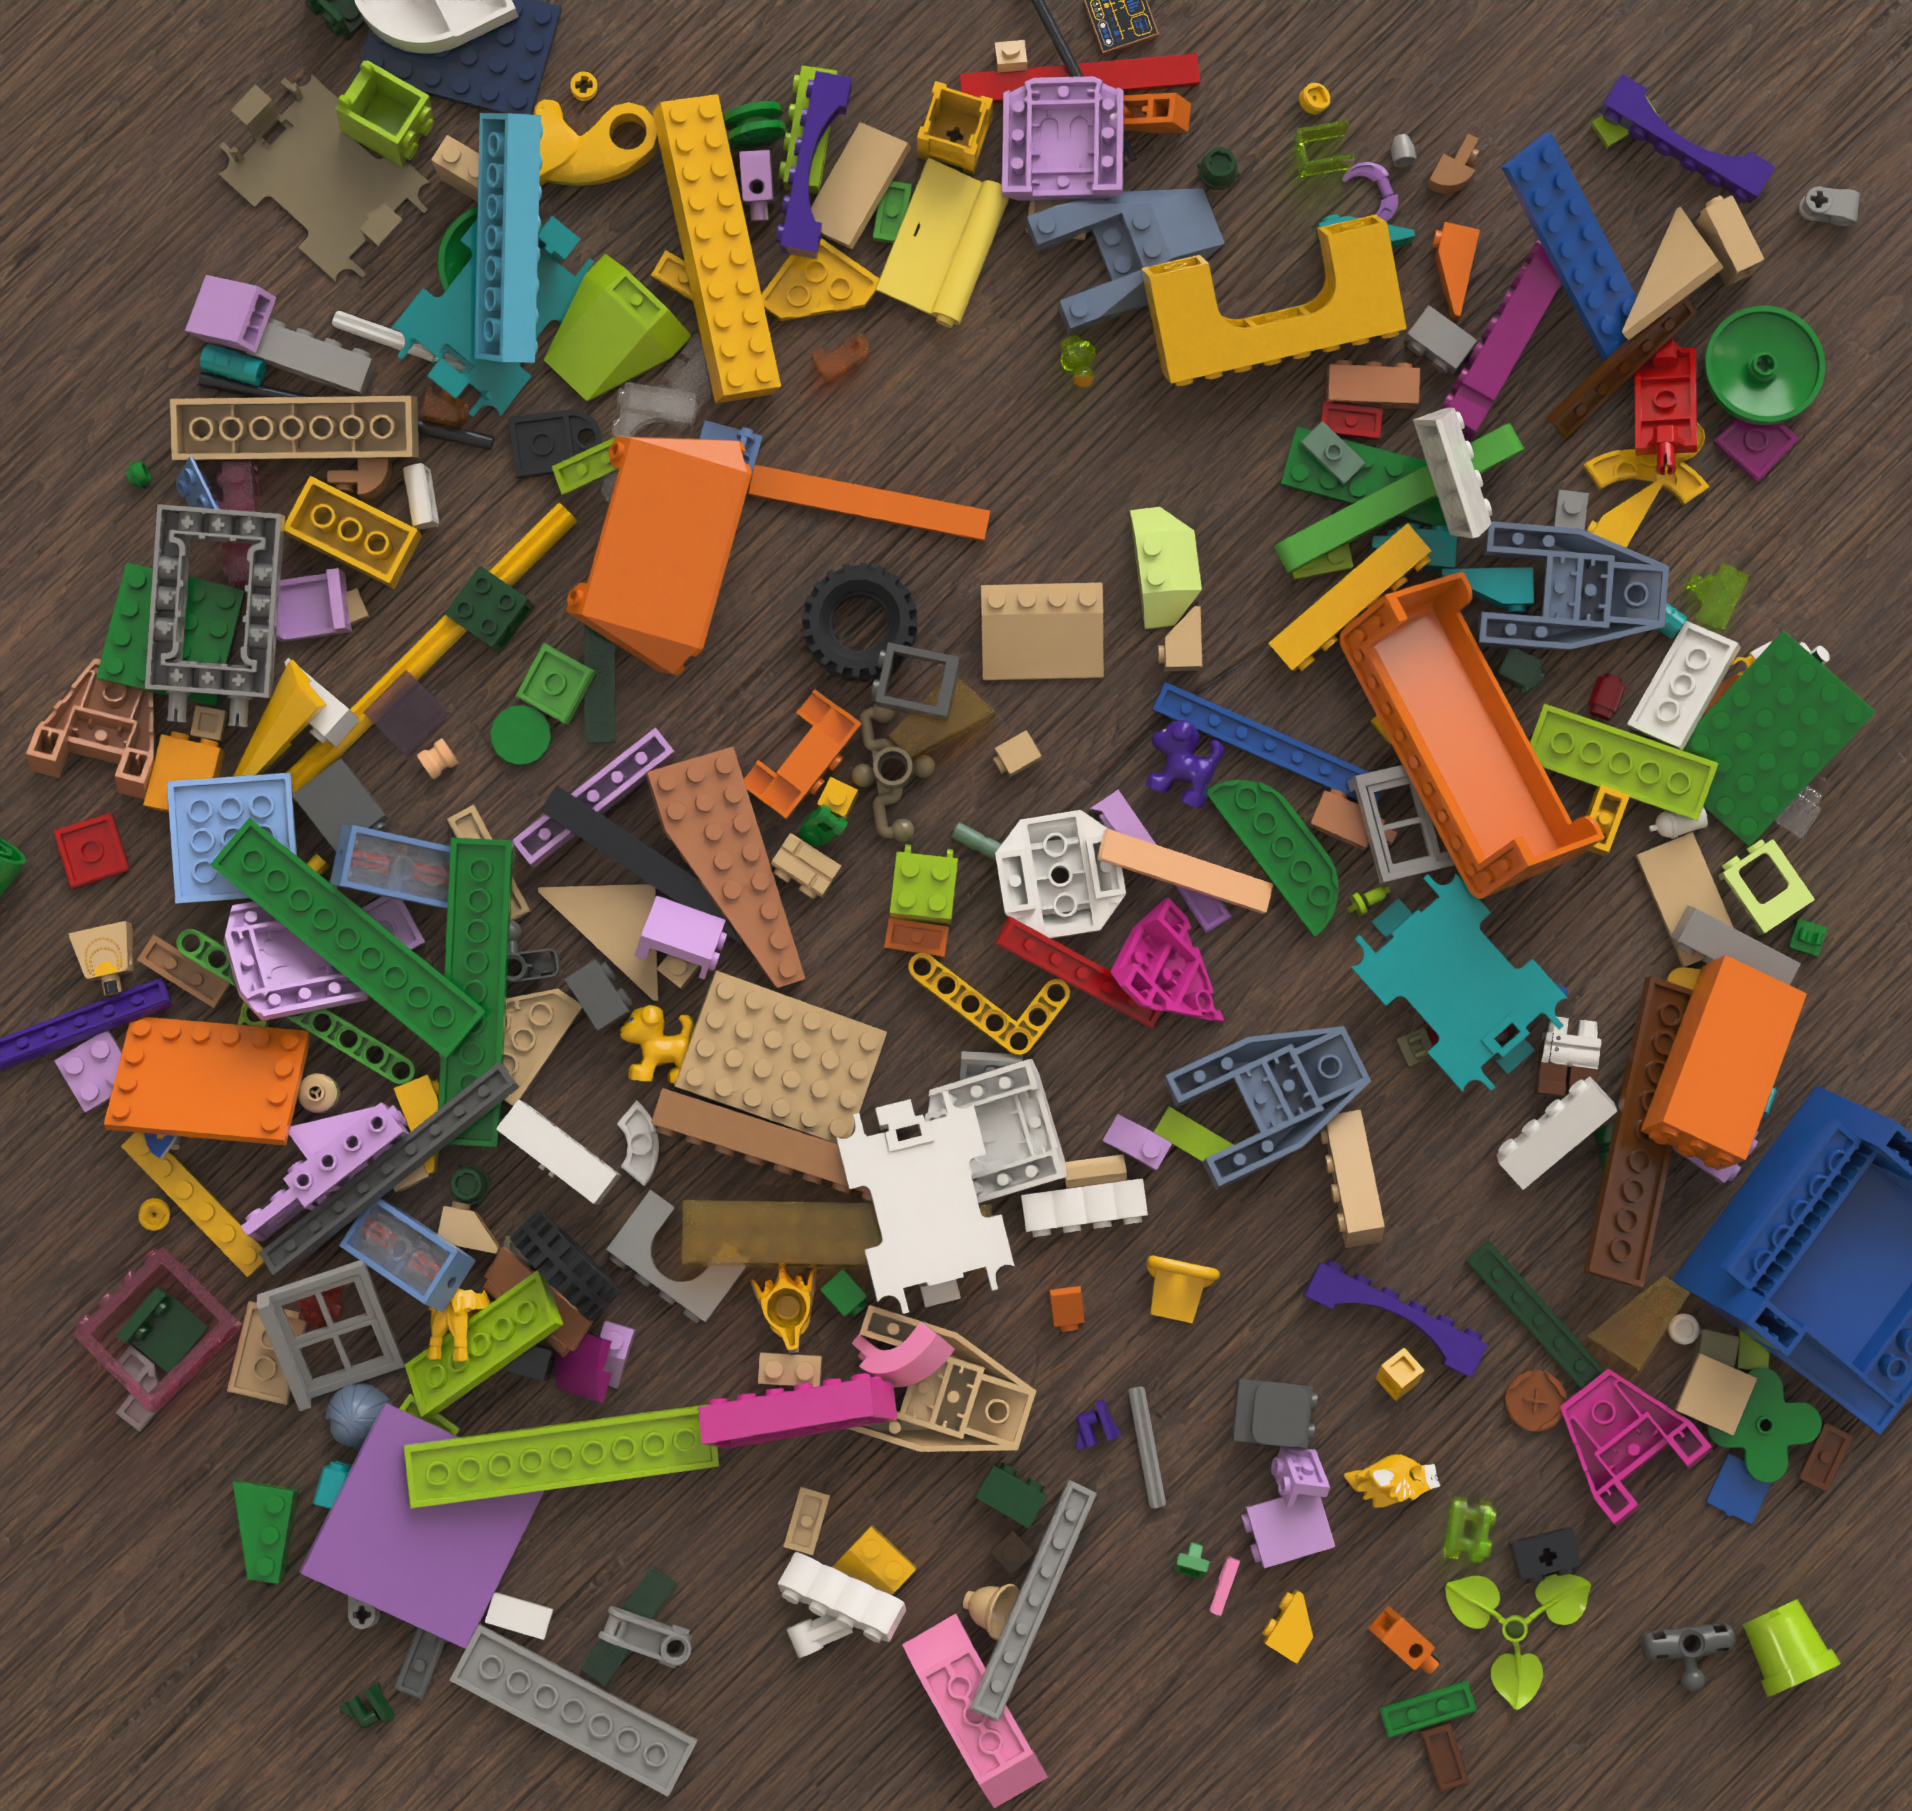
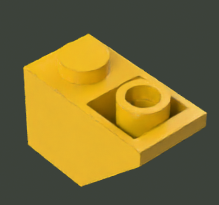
(1291, 1630)

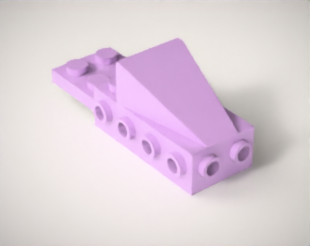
(335, 1153)

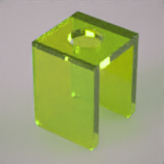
(1317, 133)

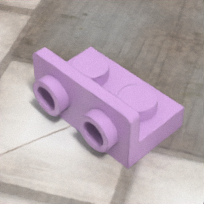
(1299, 1473)

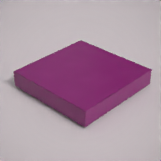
(1755, 446)

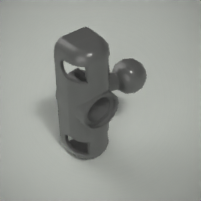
(531, 963)
(1705, 1644)

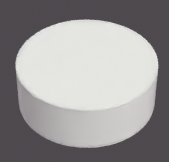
(1683, 1329)

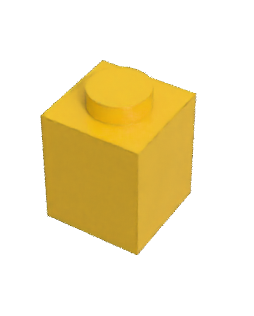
(838, 797)

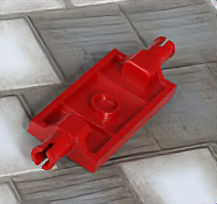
(1666, 405)

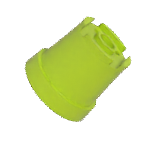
(1788, 1648)

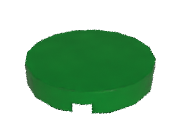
(521, 735)

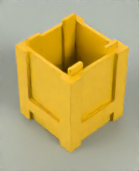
(950, 112)

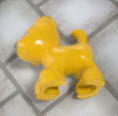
(646, 1029)

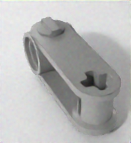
(646, 1636)

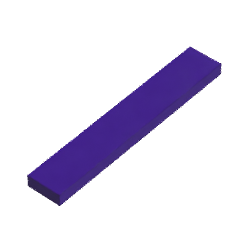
(84, 1023)

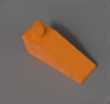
(1156, 113)
(1454, 262)

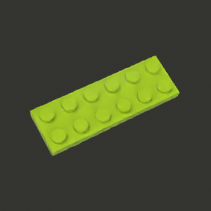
(1622, 762)
(493, 1340)

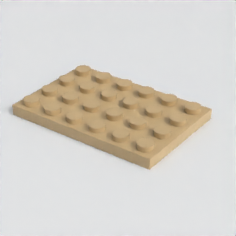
(780, 1058)

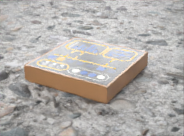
(1120, 23)

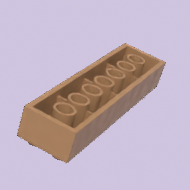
(752, 1137)

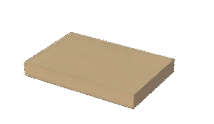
(255, 1365)

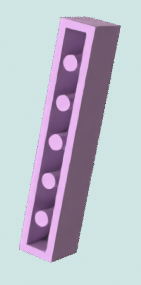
(599, 793)

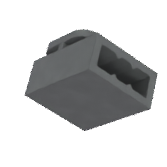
(339, 799)
(1274, 1413)

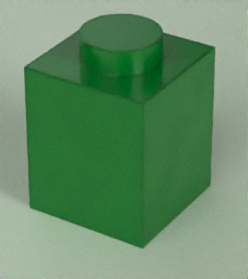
(845, 1294)

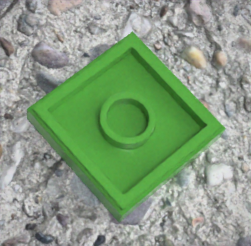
(556, 683)

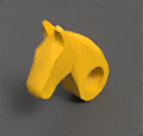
(593, 156)

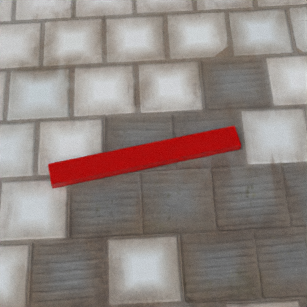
(1125, 74)

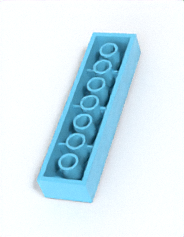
(508, 237)

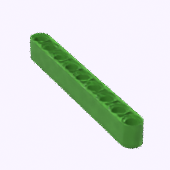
(1387, 504)
(308, 1019)

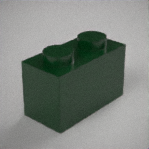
(1012, 1495)

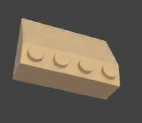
(1042, 631)

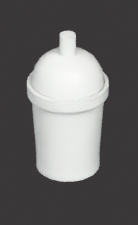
(1673, 825)

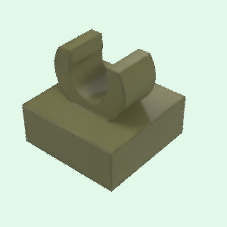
(1414, 1047)

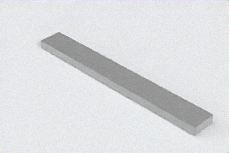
(1032, 1601)

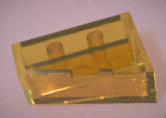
(1640, 1324)

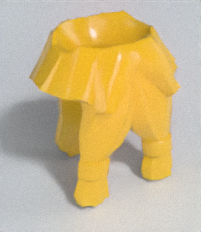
(455, 1319)

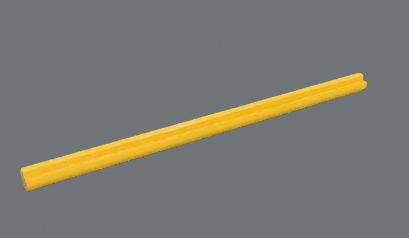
(434, 643)

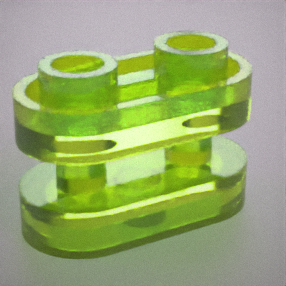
(1482, 1517)

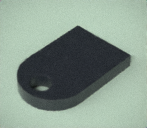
(548, 440)

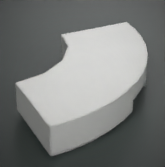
(642, 1143)

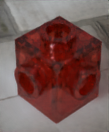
(311, 1311)

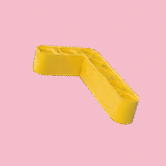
(987, 1008)

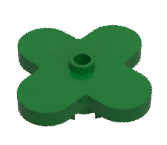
(1788, 1425)

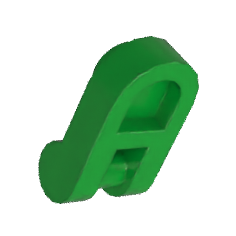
(821, 826)

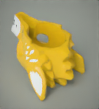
(787, 1306)
(1393, 1480)

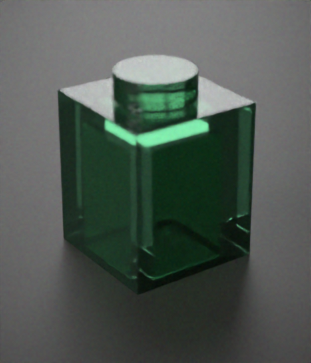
(1520, 670)

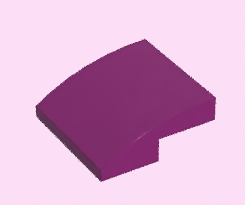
(583, 1369)

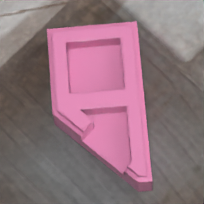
(1224, 1585)

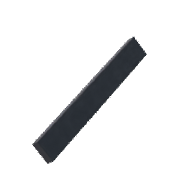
(631, 854)

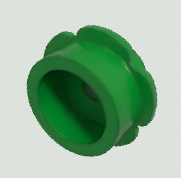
(138, 474)

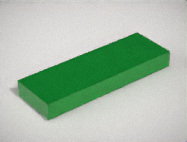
(1427, 1709)

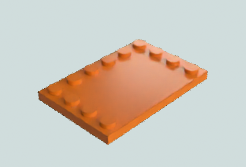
(208, 1080)

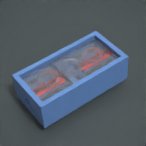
(392, 866)
(408, 1254)

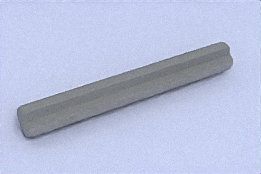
(1147, 1447)

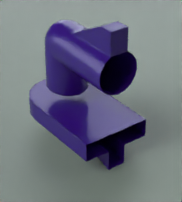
(1085, 1421)

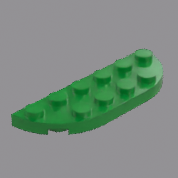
(1281, 848)

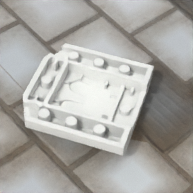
(1014, 1129)

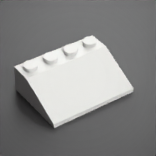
(1453, 472)

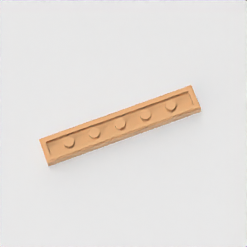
(1184, 871)

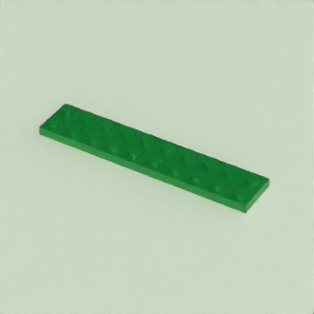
(348, 938)
(479, 967)

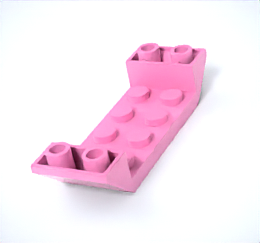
(991, 1749)

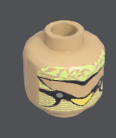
(329, 1093)

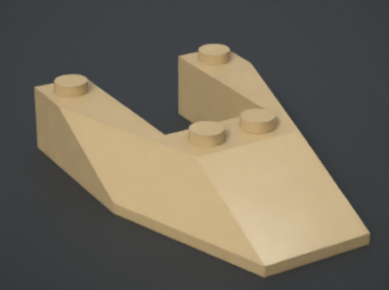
(959, 1407)

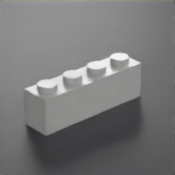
(315, 359)
(1715, 939)

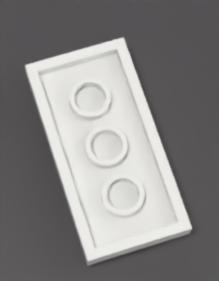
(1684, 685)

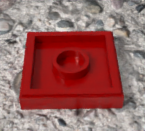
(92, 850)

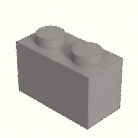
(1440, 341)

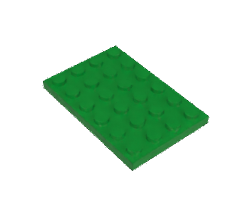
(1774, 735)

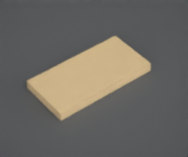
(858, 183)
(1678, 879)

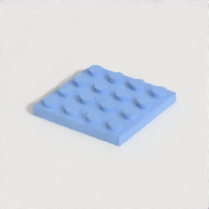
(208, 815)

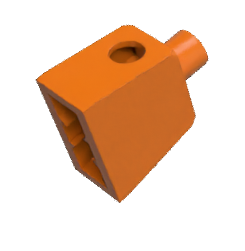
(1404, 1641)

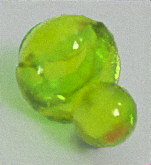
(1076, 358)

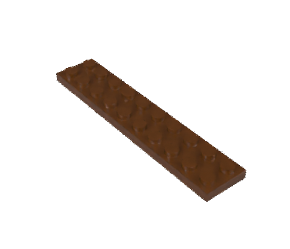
(1635, 1164)

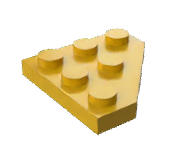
(818, 285)

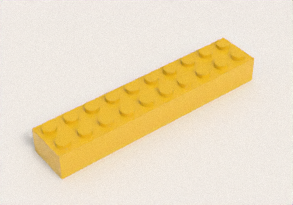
(716, 248)

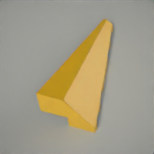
(286, 715)

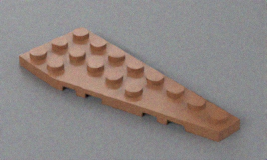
(716, 832)

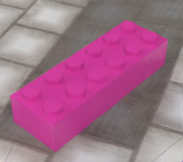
(797, 1412)

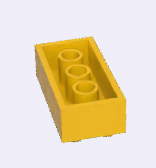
(352, 532)

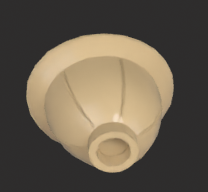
(991, 1607)

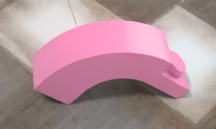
(909, 1362)

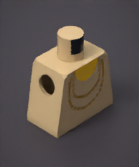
(105, 954)

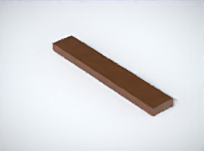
(1618, 369)

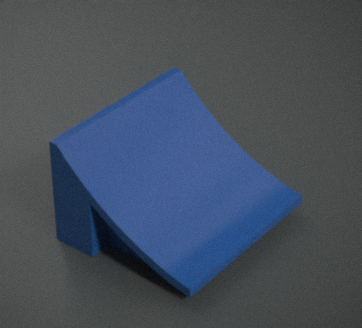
(1822, 1255)

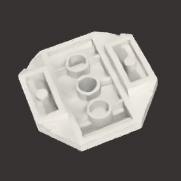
(1054, 842)

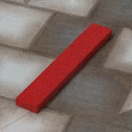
(1072, 969)

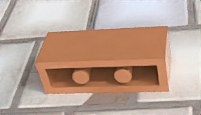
(1373, 385)

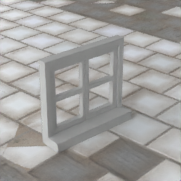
(1365, 787)
(288, 1345)

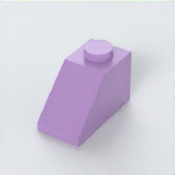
(1137, 1142)
(622, 1340)

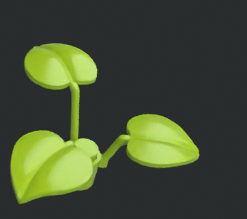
(1517, 1675)

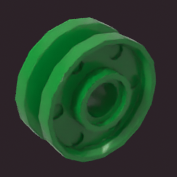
(754, 124)

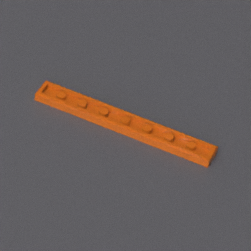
(869, 503)

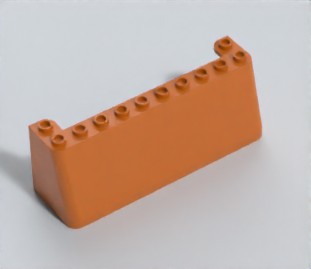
(1461, 738)

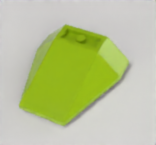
(612, 332)

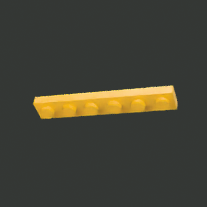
(198, 1204)

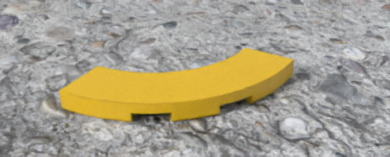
(1625, 465)

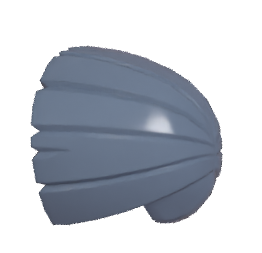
(354, 1412)

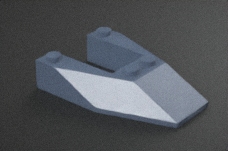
(1131, 234)
(1589, 591)
(1288, 1085)

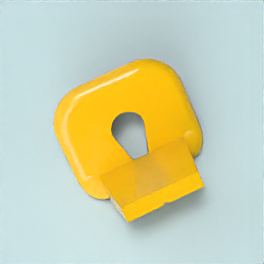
(1178, 1287)

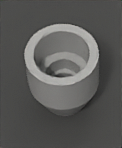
(1403, 151)

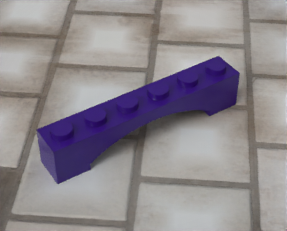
(828, 99)
(1629, 107)
(1459, 1349)

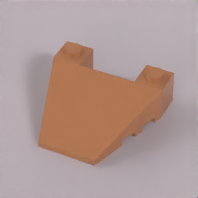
(103, 724)

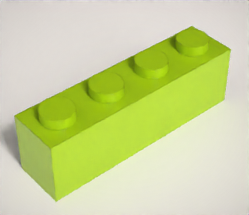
(795, 110)

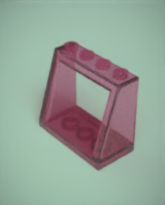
(191, 1363)

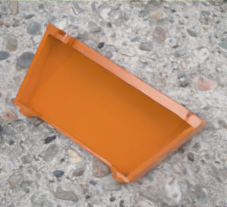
(664, 546)

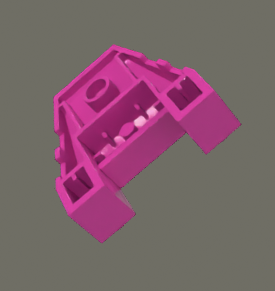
(1619, 1432)

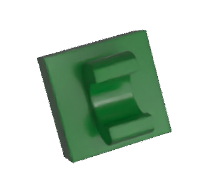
(1807, 937)

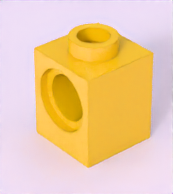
(1399, 1374)

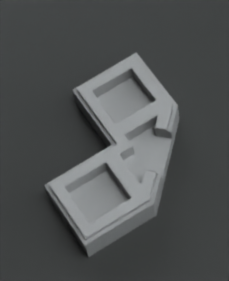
(145, 1373)

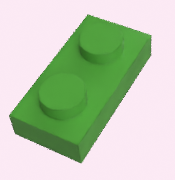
(891, 211)

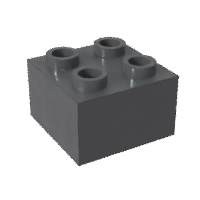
(599, 996)

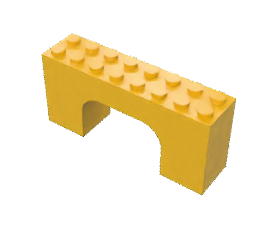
(1355, 304)

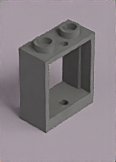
(947, 690)

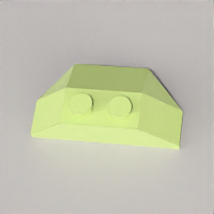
(1165, 566)

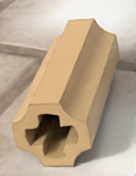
(1095, 1171)

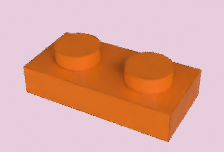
(916, 937)

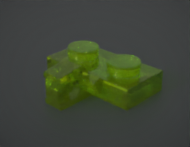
(1718, 594)

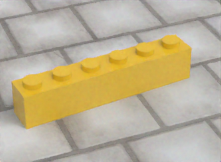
(1351, 597)

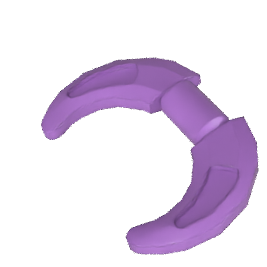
(1377, 174)

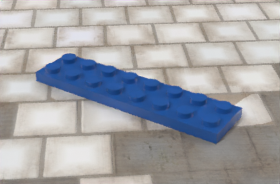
(1572, 241)

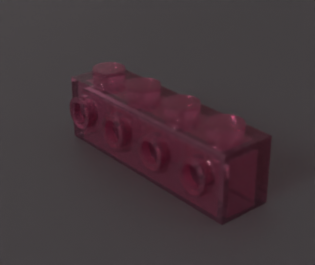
(240, 493)

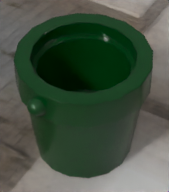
(1218, 169)
(470, 1184)

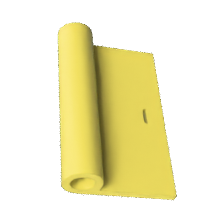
(952, 241)

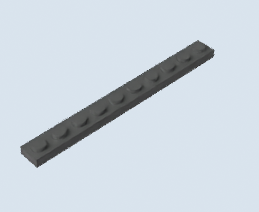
(389, 1170)

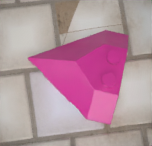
(1163, 967)

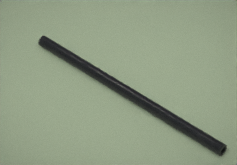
(425, 428)

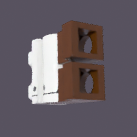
(1562, 1051)

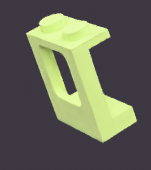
(1781, 906)

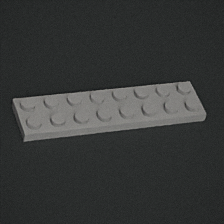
(573, 1710)

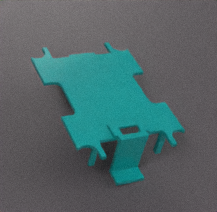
(449, 320)
(1458, 982)

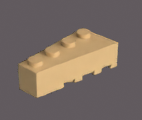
(1353, 1179)

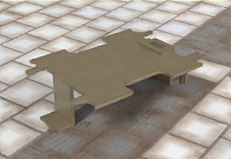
(320, 176)

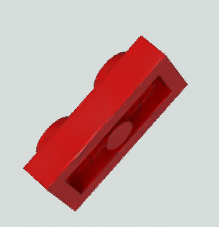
(1352, 420)

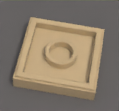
(1715, 1394)

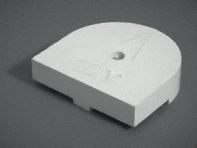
(433, 24)

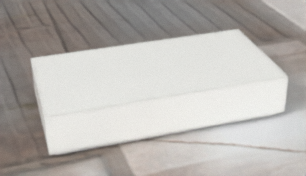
(519, 1615)

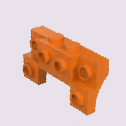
(809, 761)

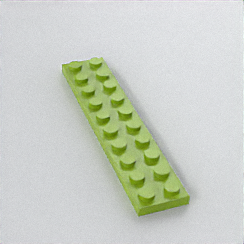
(556, 1456)

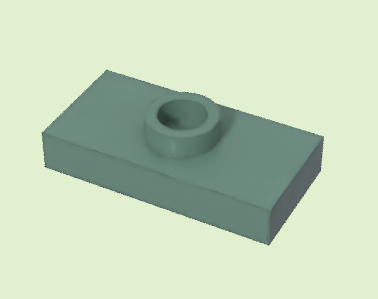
(1333, 453)

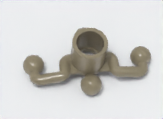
(889, 791)

